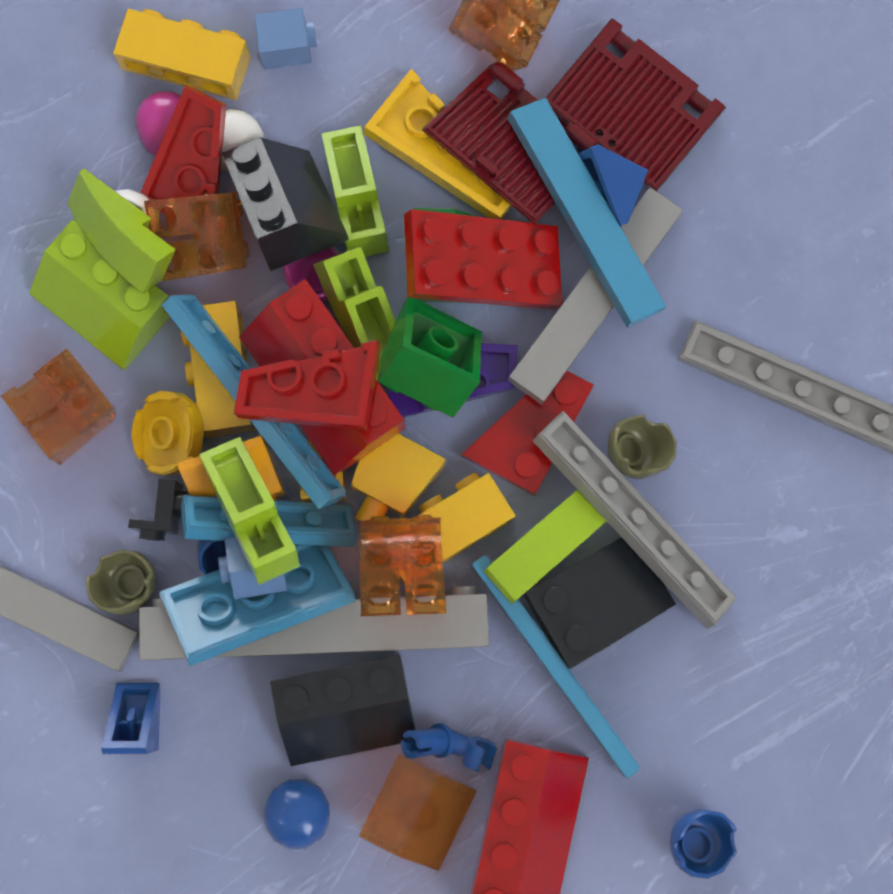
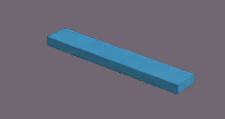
(586, 212)
(227, 366)
(561, 675)

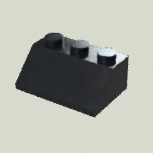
(284, 200)
(343, 710)

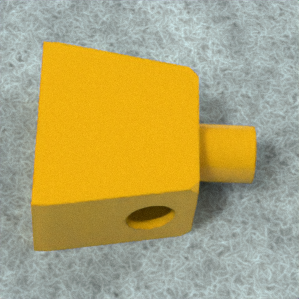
(395, 477)

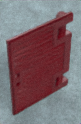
(634, 103)
(478, 132)

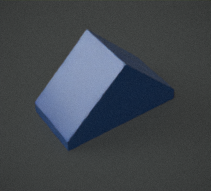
(616, 179)
(133, 720)

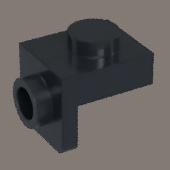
(166, 512)

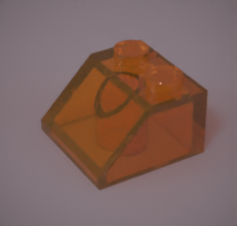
(417, 812)

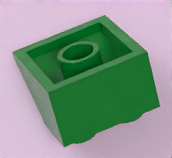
(431, 357)

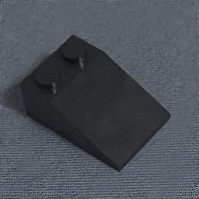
(598, 602)

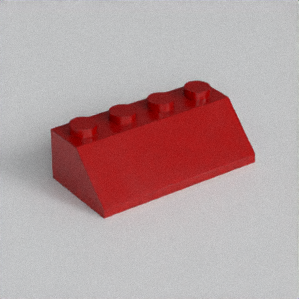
(300, 329)
(529, 820)

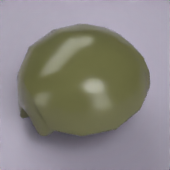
(641, 447)
(122, 582)

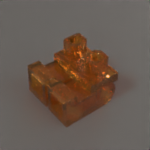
(503, 27)
(215, 232)
(61, 407)
(396, 546)

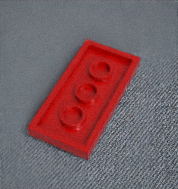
(482, 260)

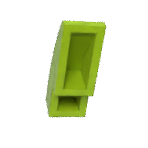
(355, 190)
(119, 232)
(356, 299)
(250, 510)
(544, 546)

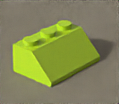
(96, 299)

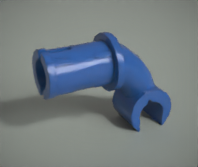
(442, 741)

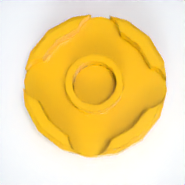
(167, 432)

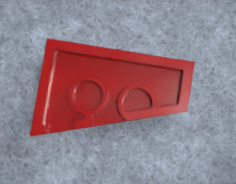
(190, 149)
(316, 391)
(508, 444)

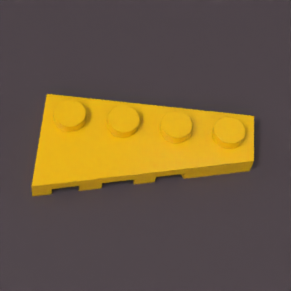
(399, 130)

